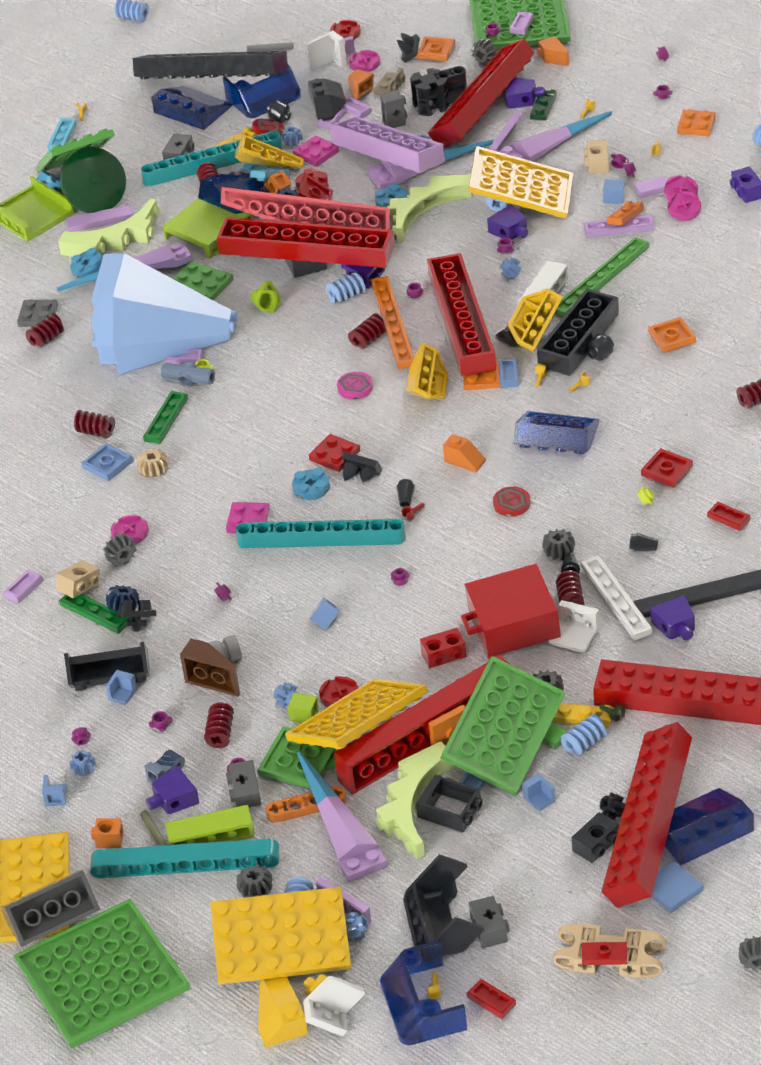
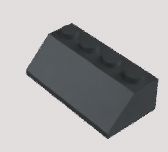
(50, 908)

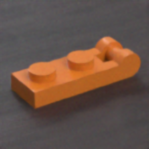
(625, 213)

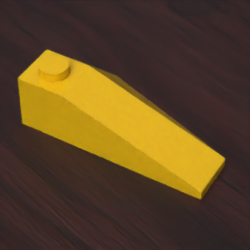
(260, 153)
(279, 1012)

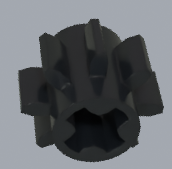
(612, 805)

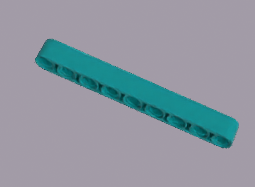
(187, 164)
(320, 533)
(184, 858)

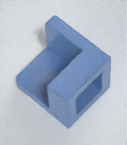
(613, 191)
(324, 613)
(121, 687)
(538, 792)
(53, 794)

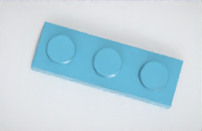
(62, 132)
(264, 174)

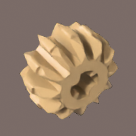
(152, 463)

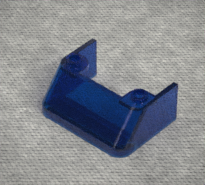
(255, 98)
(415, 1019)

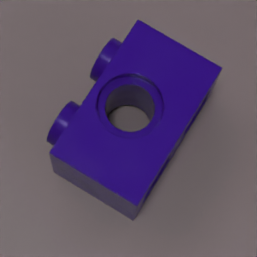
(746, 184)

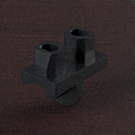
(144, 610)

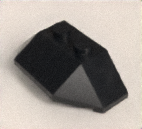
(326, 97)

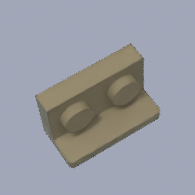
(390, 82)

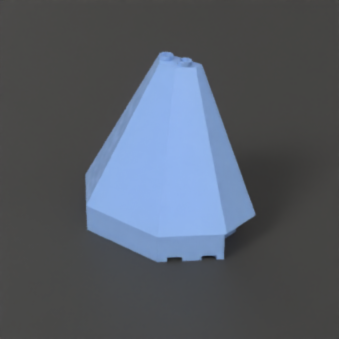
(150, 316)

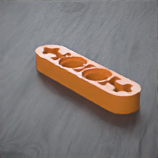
(306, 806)

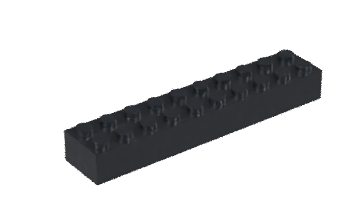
(210, 64)

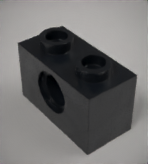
(595, 837)

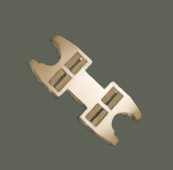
(637, 949)

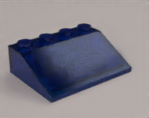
(189, 106)
(211, 187)
(555, 432)
(707, 825)

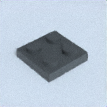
(35, 311)

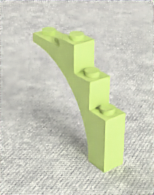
(440, 190)
(116, 237)
(403, 794)

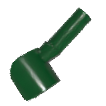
(616, 712)

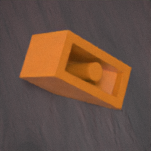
(553, 51)
(360, 83)
(462, 453)

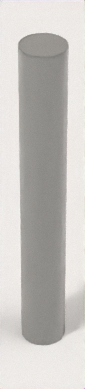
(289, 45)

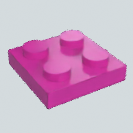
(316, 150)
(245, 513)

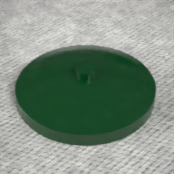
(93, 180)

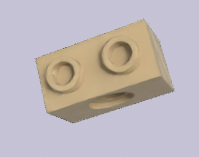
(596, 156)
(77, 579)

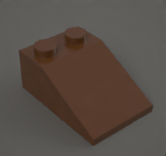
(208, 668)

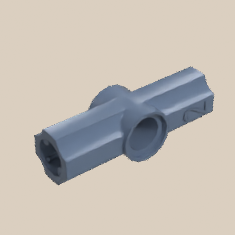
(188, 373)

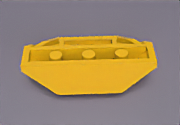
(533, 317)
(427, 374)

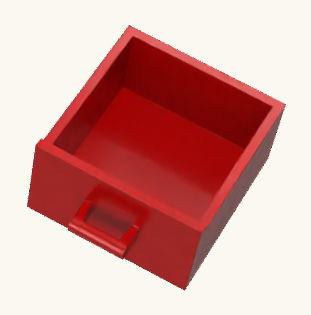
(511, 610)

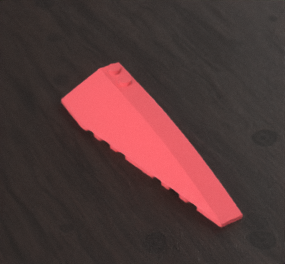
(305, 210)

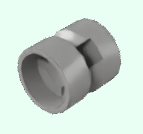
(228, 648)

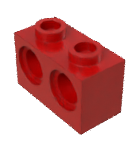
(443, 647)

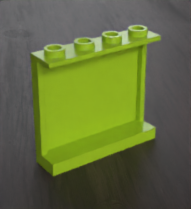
(34, 210)
(200, 225)

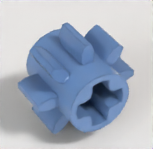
(292, 136)
(510, 268)
(284, 693)
(82, 763)
(356, 925)

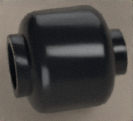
(279, 111)
(600, 347)

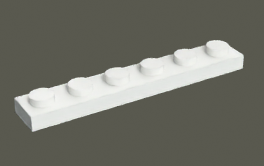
(616, 598)

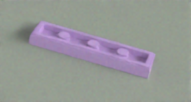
(503, 134)
(99, 218)
(601, 228)

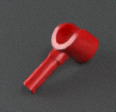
(409, 512)

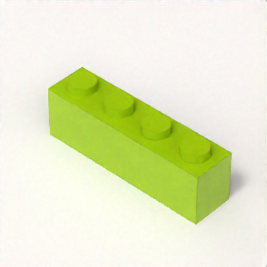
(218, 826)

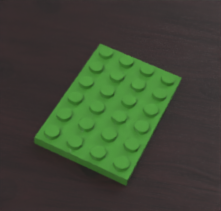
(59, 154)
(503, 725)

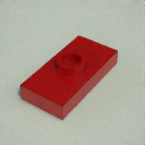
(728, 516)
(604, 953)
(491, 998)

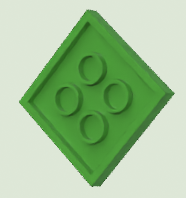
(204, 279)
(283, 762)

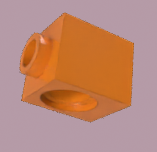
(278, 182)
(108, 833)

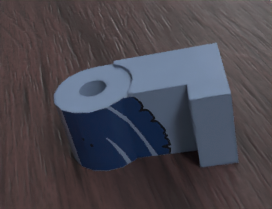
(167, 762)

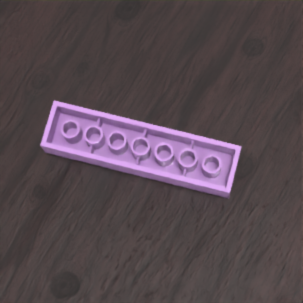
(387, 144)

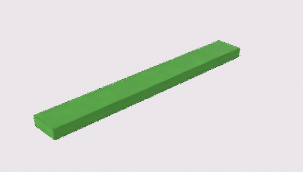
(604, 273)

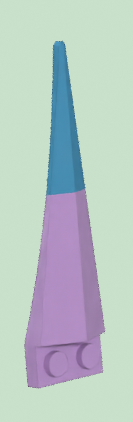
(539, 144)
(388, 174)
(159, 258)
(352, 844)

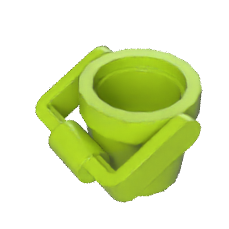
(266, 299)

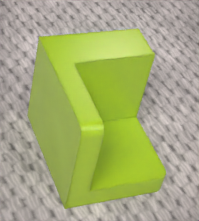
(302, 707)

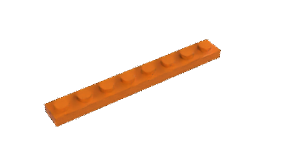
(393, 322)

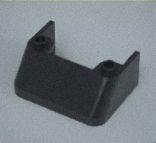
(100, 667)
(429, 911)

